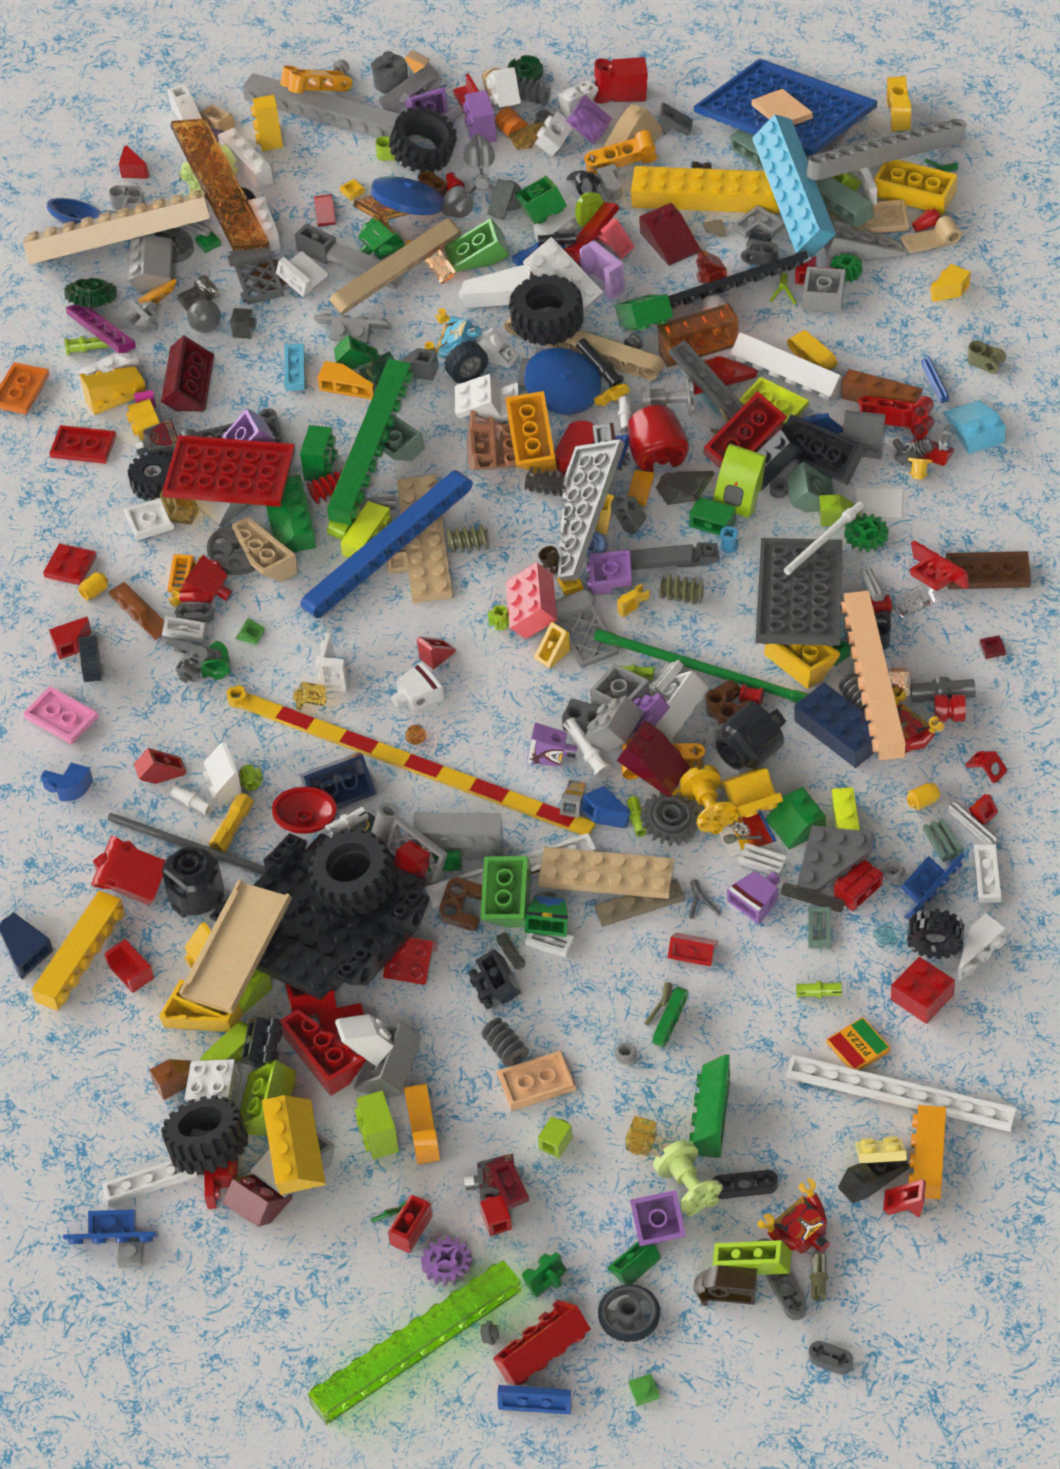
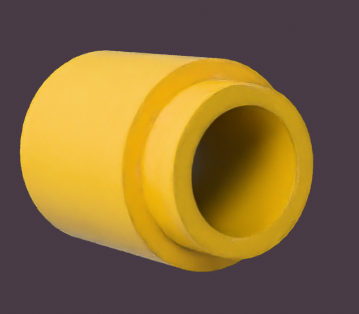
(93, 586)
(923, 796)

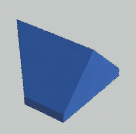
(824, 421)

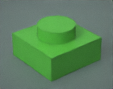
(643, 1389)

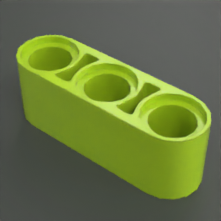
(229, 1045)

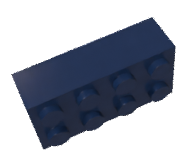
(835, 724)

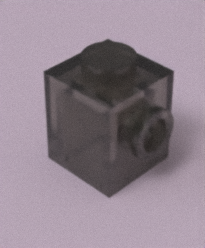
(242, 323)

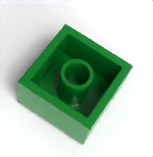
(318, 452)

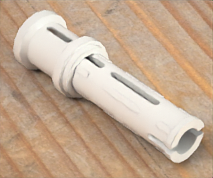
(591, 754)

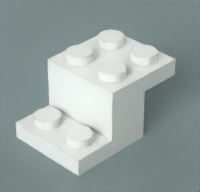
(484, 397)

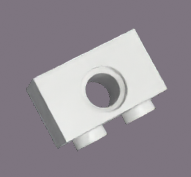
(553, 134)

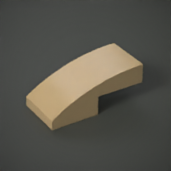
(398, 562)

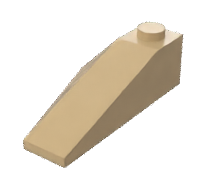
(265, 551)

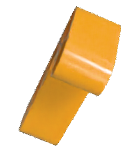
(422, 1124)

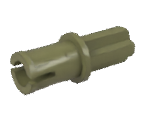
(818, 1277)

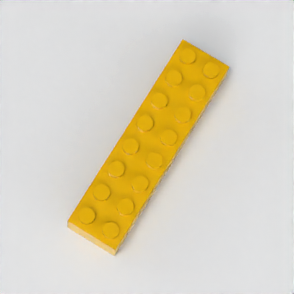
(702, 189)

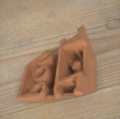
(489, 444)

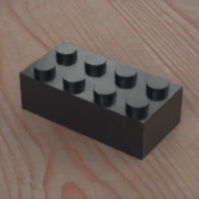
(825, 450)

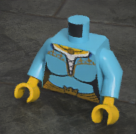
(453, 334)

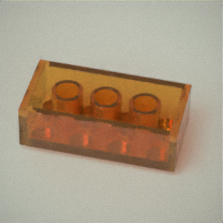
(704, 331)

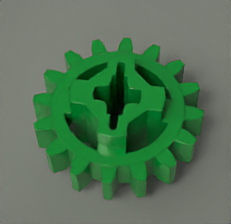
(866, 532)

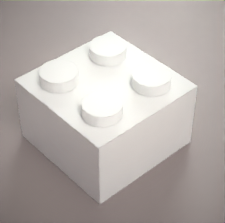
(503, 89)

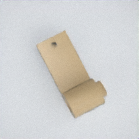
(944, 234)

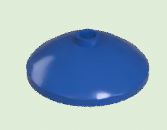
(71, 210)

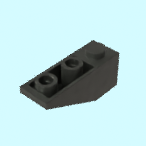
(868, 1178)

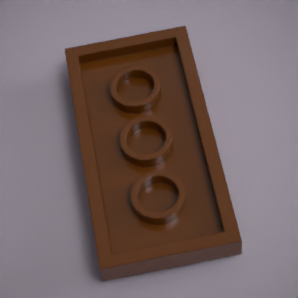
(993, 569)

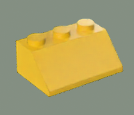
(803, 662)

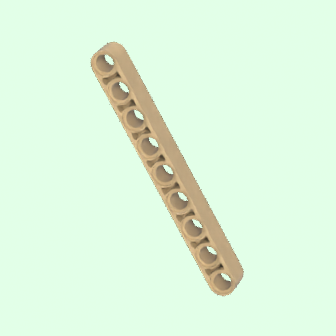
(394, 265)
(619, 355)

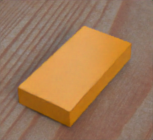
(641, 486)

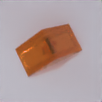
(440, 266)

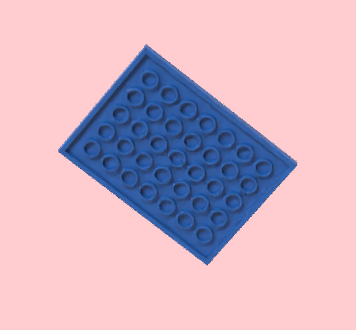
(831, 105)

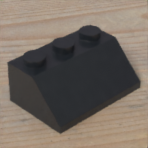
(780, 451)

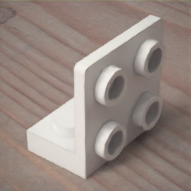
(301, 273)
(331, 669)
(213, 1078)

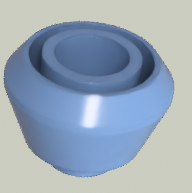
(598, 544)

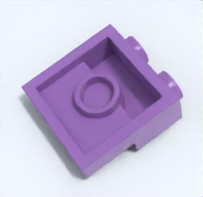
(589, 119)
(609, 571)
(654, 709)

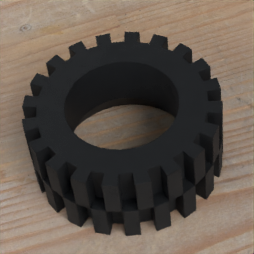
(430, 126)
(209, 1150)

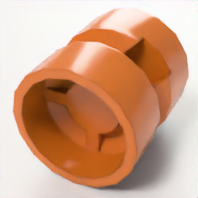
(509, 121)

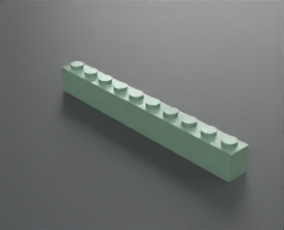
(835, 195)

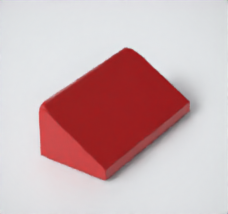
(937, 456)

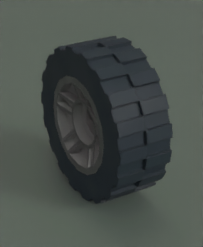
(466, 362)
(90, 658)

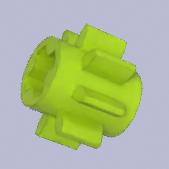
(499, 617)
(250, 777)

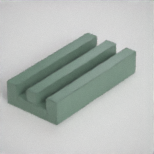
(936, 827)
(819, 942)

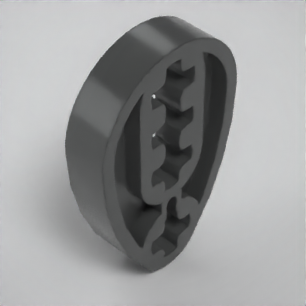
(182, 240)

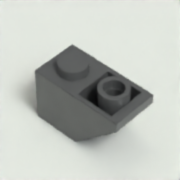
(423, 363)

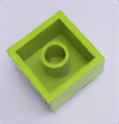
(376, 1125)

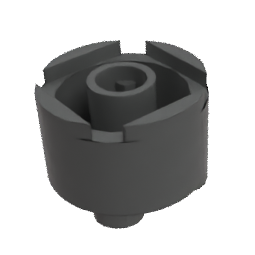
(388, 71)

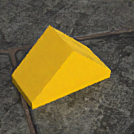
(553, 646)

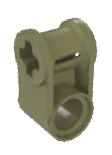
(984, 357)

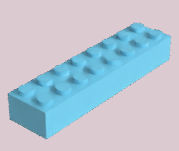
(794, 192)

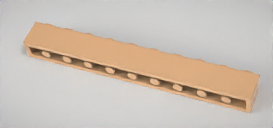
(873, 676)

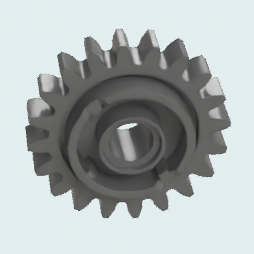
(656, 820)

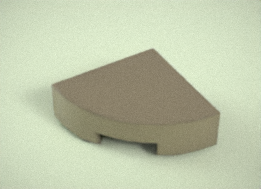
(715, 227)

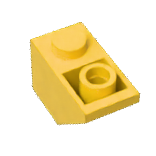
(950, 284)

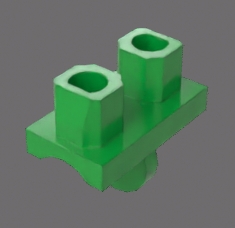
(546, 1275)

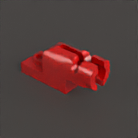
(216, 1180)

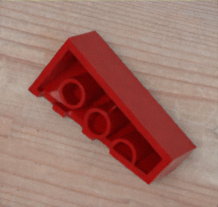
(321, 1052)
(542, 1342)

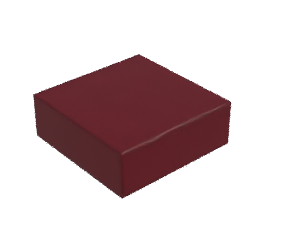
(992, 647)

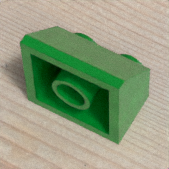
(795, 817)

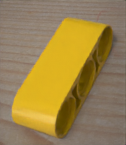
(811, 350)

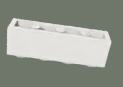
(249, 162)

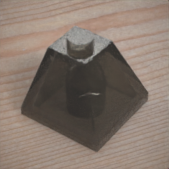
(683, 486)

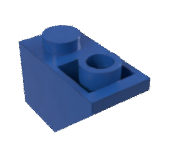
(605, 808)

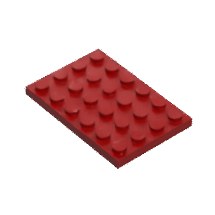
(229, 470)

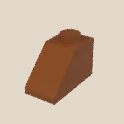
(170, 1077)

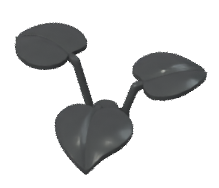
(476, 153)

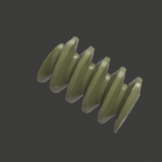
(468, 539)
(681, 589)

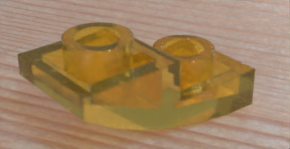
(526, 136)

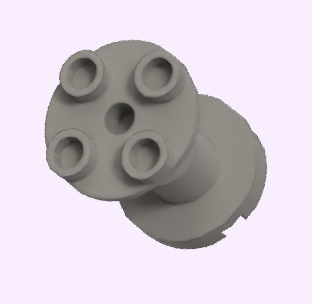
(661, 397)

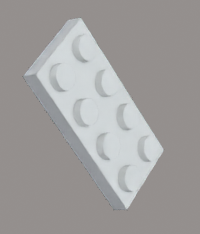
(552, 260)

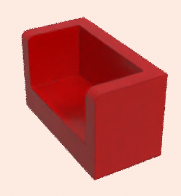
(129, 966)

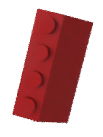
(746, 428)

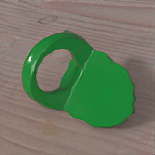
(217, 667)

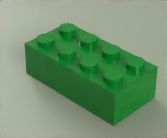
(643, 311)

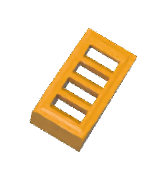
(179, 559)

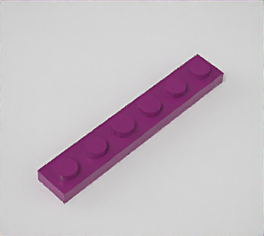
(101, 328)

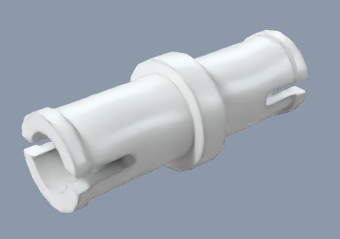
(624, 413)
(191, 799)
(346, 822)

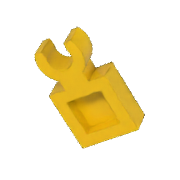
(612, 393)

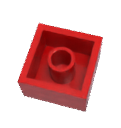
(922, 989)

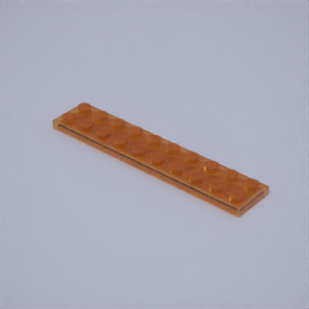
(219, 184)

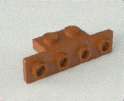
(138, 610)

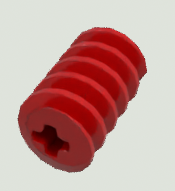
(324, 487)

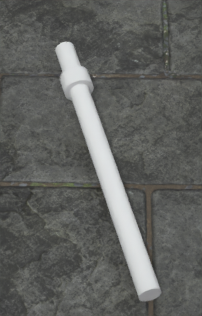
(847, 516)

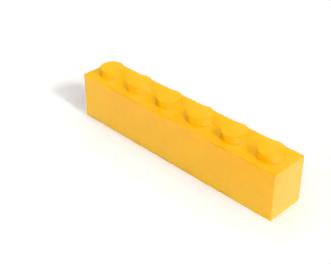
(78, 950)

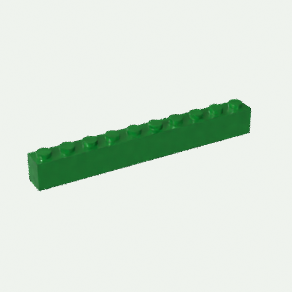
(370, 442)

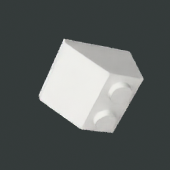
(222, 775)
(366, 1036)

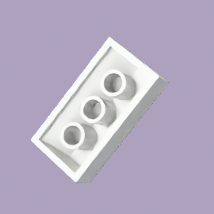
(682, 697)

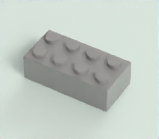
(471, 833)

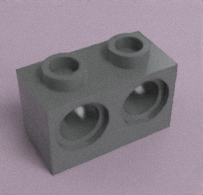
(581, 711)

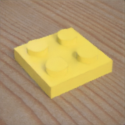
(885, 1150)

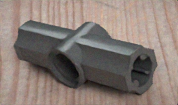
(942, 686)

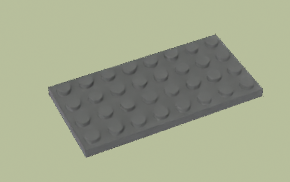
(805, 603)

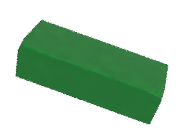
(634, 1263)

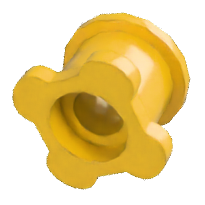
(919, 468)

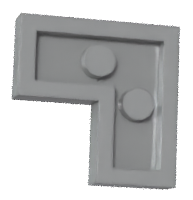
(758, 219)

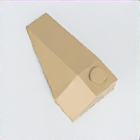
(631, 122)

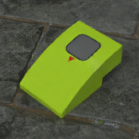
(740, 479)

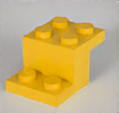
(751, 792)

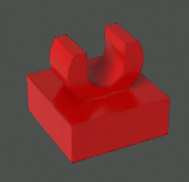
(984, 809)

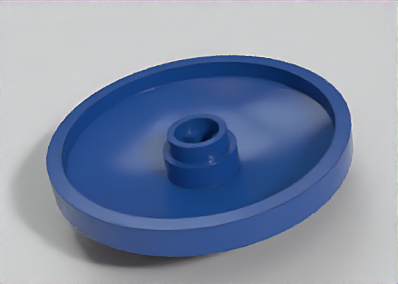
(407, 195)
(566, 379)

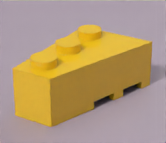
(266, 123)
(112, 388)
(185, 1014)

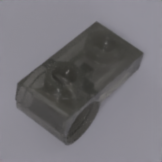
(202, 289)

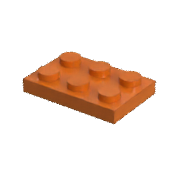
(21, 387)

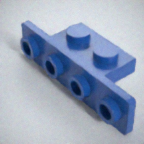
(926, 879)
(111, 1225)

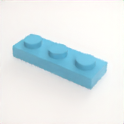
(294, 367)

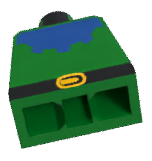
(547, 916)

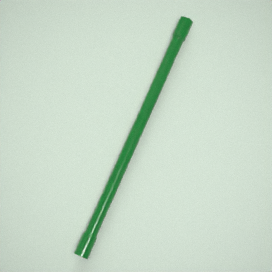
(613, 639)

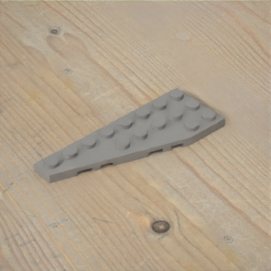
(585, 494)

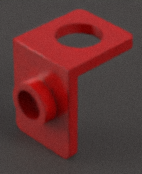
(986, 760)

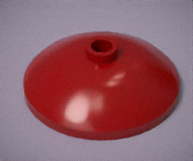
(304, 810)

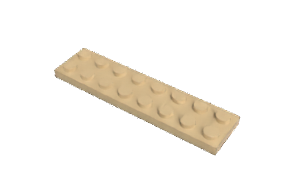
(426, 552)

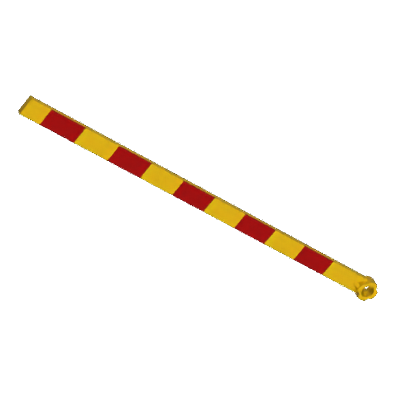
(407, 761)

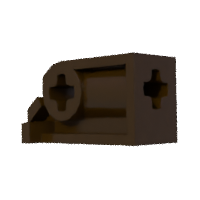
(727, 1285)

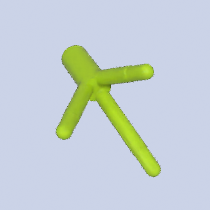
(783, 286)

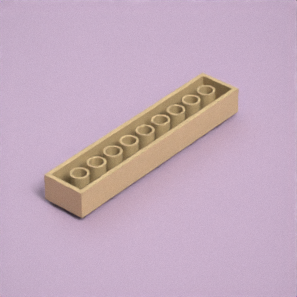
(116, 227)

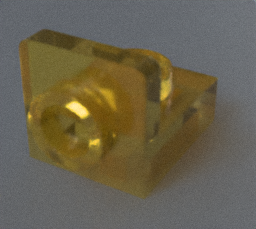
(309, 693)

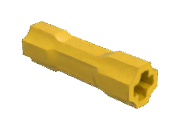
(238, 811)

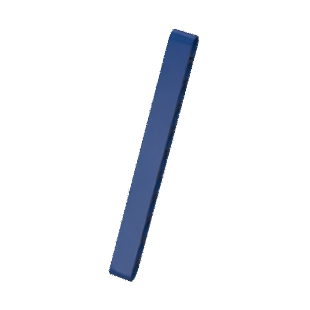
(386, 544)

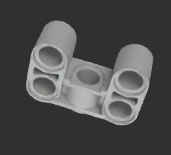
(125, 196)

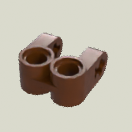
(719, 701)
(455, 901)

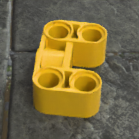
(899, 102)

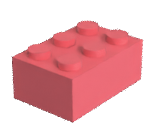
(531, 600)

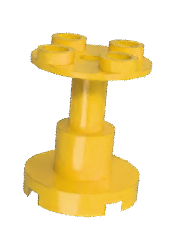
(702, 786)

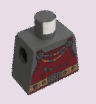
(158, 438)
(484, 1180)

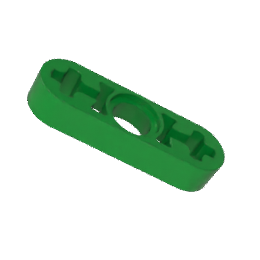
(670, 1016)

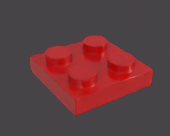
(69, 564)

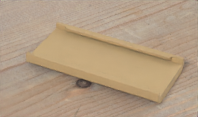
(234, 947)

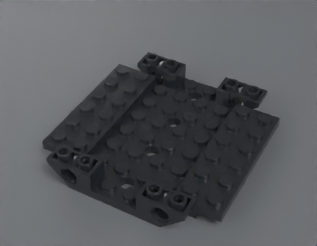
(308, 948)

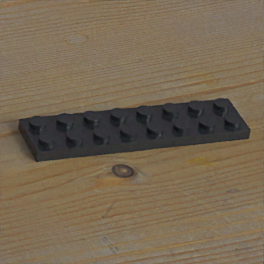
(740, 279)

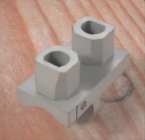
(148, 309)

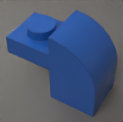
(70, 785)

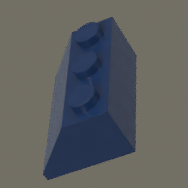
(344, 779)

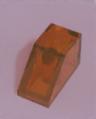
(900, 678)

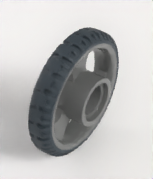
(631, 1303)

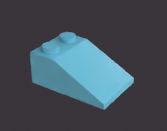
(976, 426)

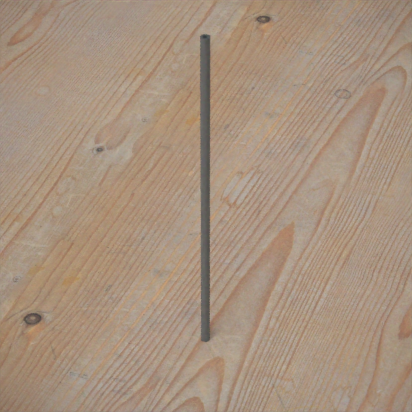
(185, 842)

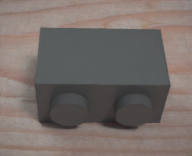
(314, 242)

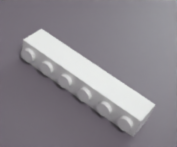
(787, 365)

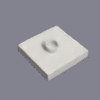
(148, 519)

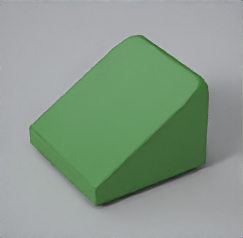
(250, 632)

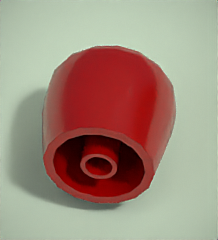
(656, 437)

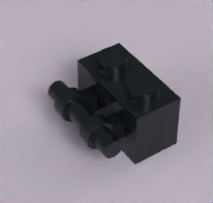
(498, 978)
(261, 1041)

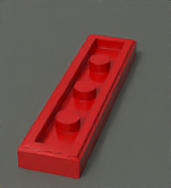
(595, 224)

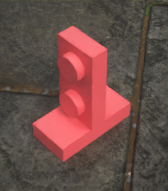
(616, 238)

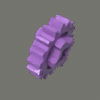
(448, 1256)

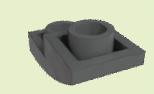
(704, 554)

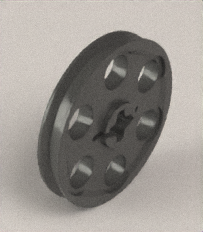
(227, 549)

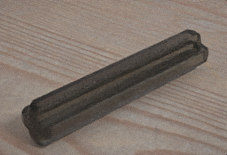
(812, 897)

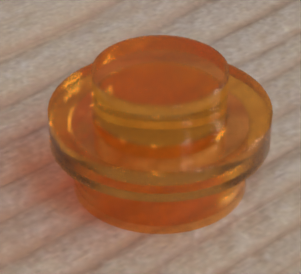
(415, 735)

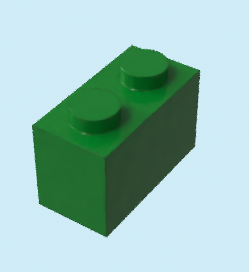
(711, 516)

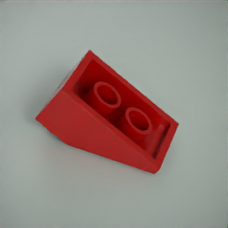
(308, 1004)

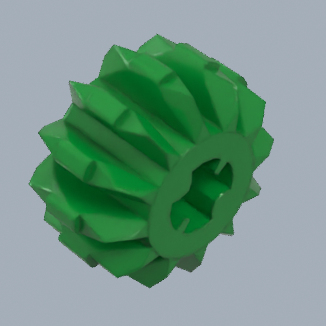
(851, 264)

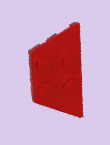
(728, 371)

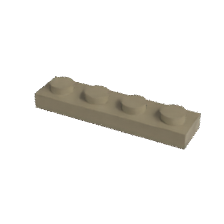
(631, 906)

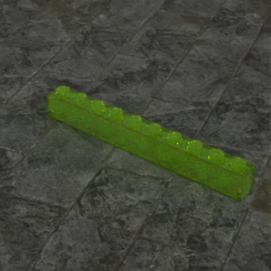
(414, 1342)

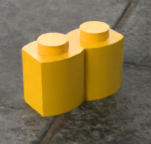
(142, 417)

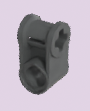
(761, 252)
(628, 513)

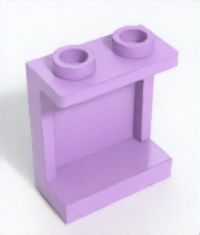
(605, 266)

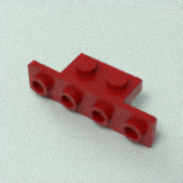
(935, 569)

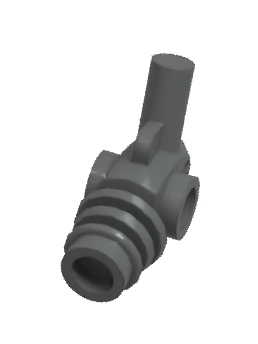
(911, 450)

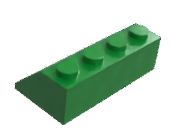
(292, 520)
(711, 1107)

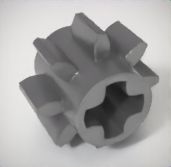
(188, 669)

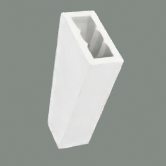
(493, 288)

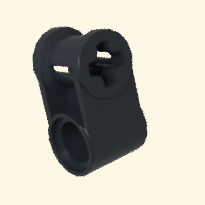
(884, 626)

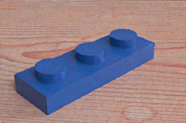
(534, 1399)

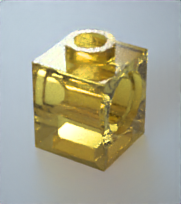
(641, 1136)

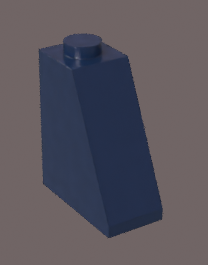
(24, 944)

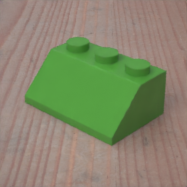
(506, 890)

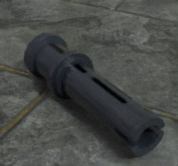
(605, 369)

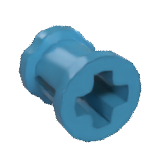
(729, 543)

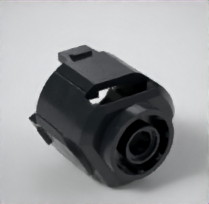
(750, 736)
(199, 875)

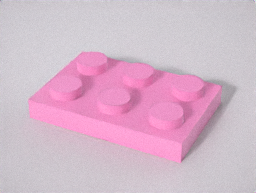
(61, 715)

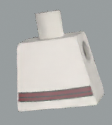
(418, 688)

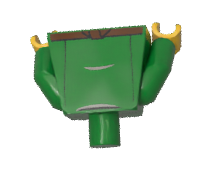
(380, 239)

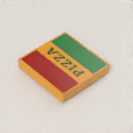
(858, 1045)

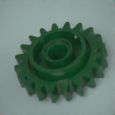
(90, 292)

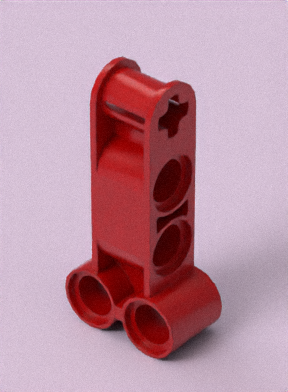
(901, 412)

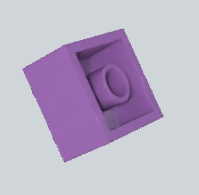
(480, 116)

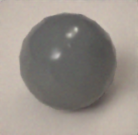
(204, 316)

